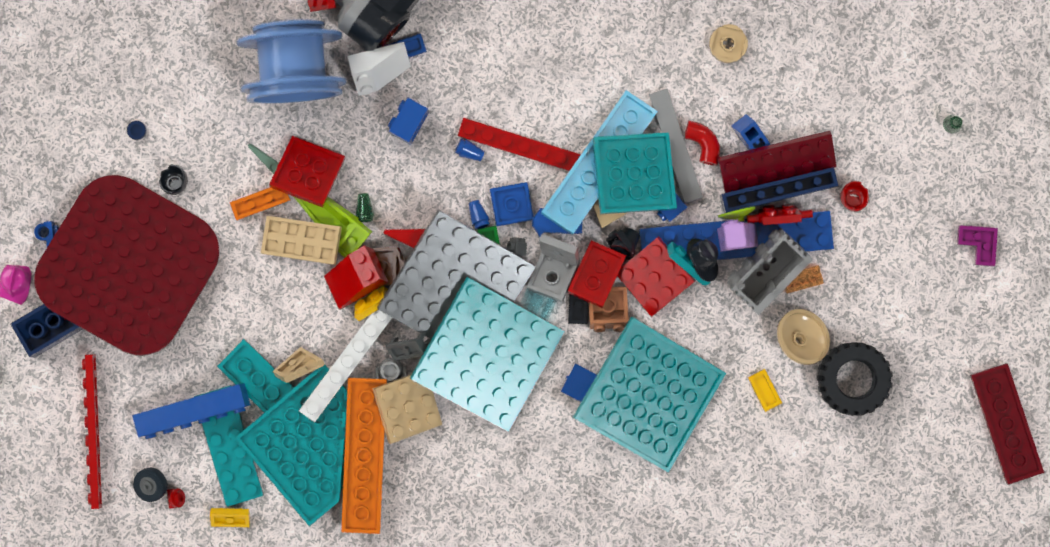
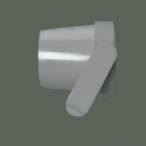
(391, 370)

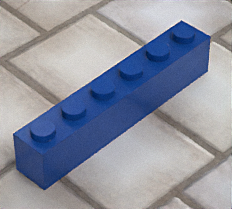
(191, 410)

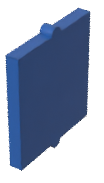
(578, 382)

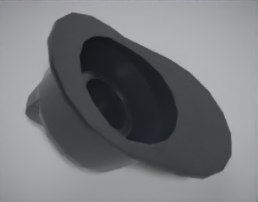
(704, 258)

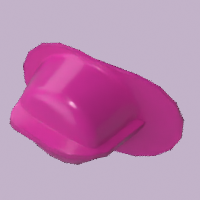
(15, 283)

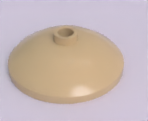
(809, 331)

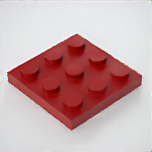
(307, 171)
(654, 277)

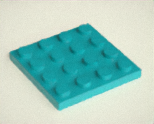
(634, 173)

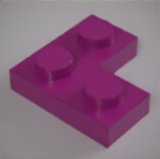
(985, 241)

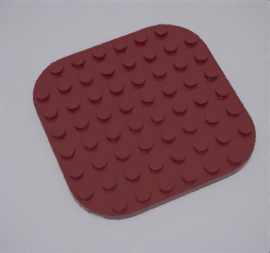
(127, 265)

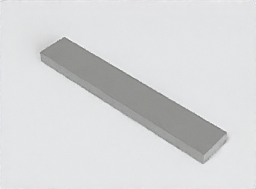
(680, 157)

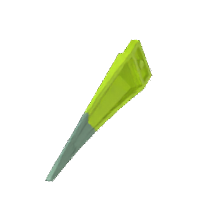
(353, 231)

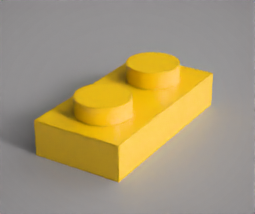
(369, 304)
(229, 517)

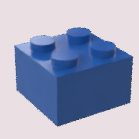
(408, 121)

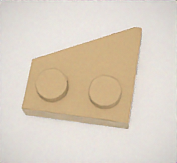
(297, 365)

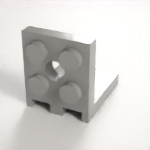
(556, 259)

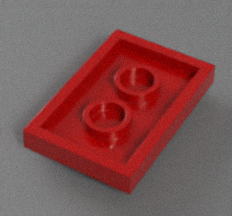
(596, 274)

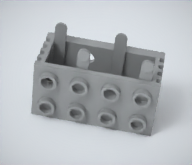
(762, 290)

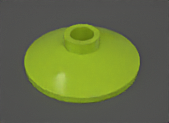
(737, 215)

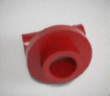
(176, 498)

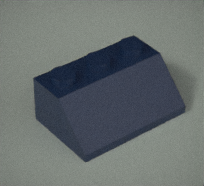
(42, 330)

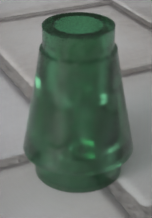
(949, 126)
(364, 208)

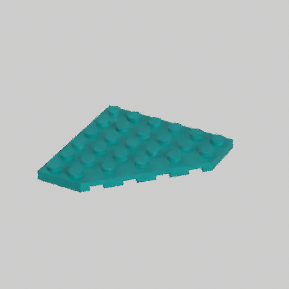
(298, 454)

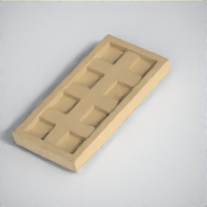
(301, 240)

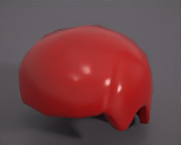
(851, 202)

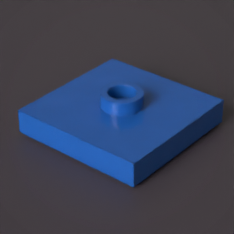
(511, 204)

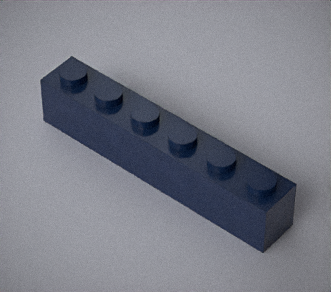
(779, 190)

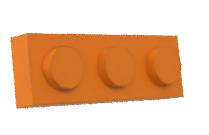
(258, 202)

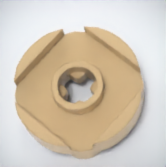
(723, 34)

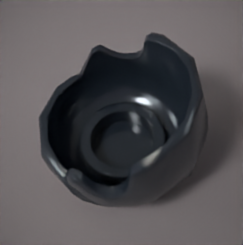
(175, 186)

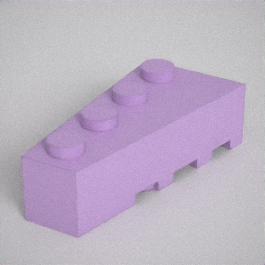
(737, 235)

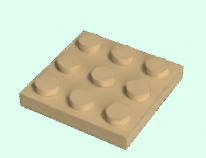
(406, 408)

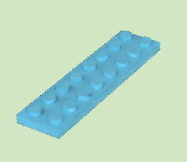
(579, 188)

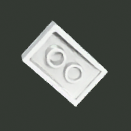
(378, 67)

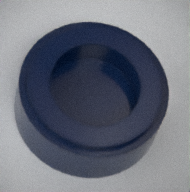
(136, 130)

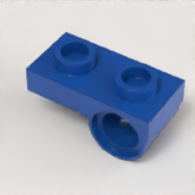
(52, 231)

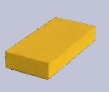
(764, 390)

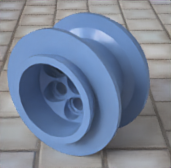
(291, 62)

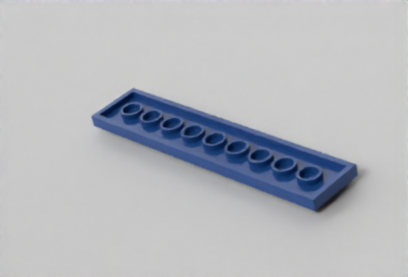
(810, 234)

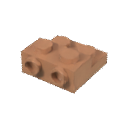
(613, 314)

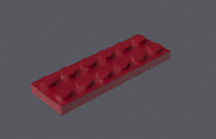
(777, 161)
(1007, 423)

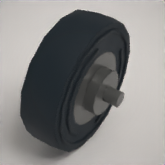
(150, 484)

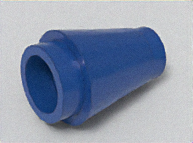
(469, 150)
(478, 215)

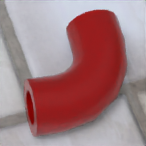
(706, 139)

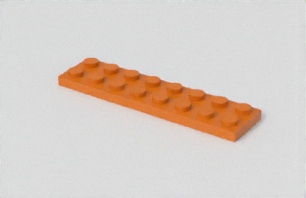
(363, 458)

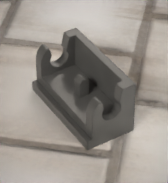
(407, 348)

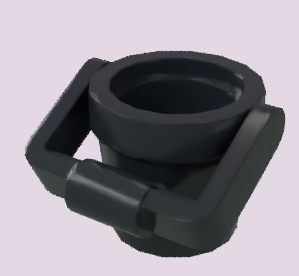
(625, 241)

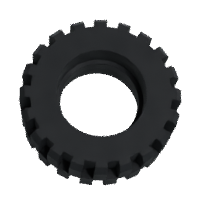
(880, 378)

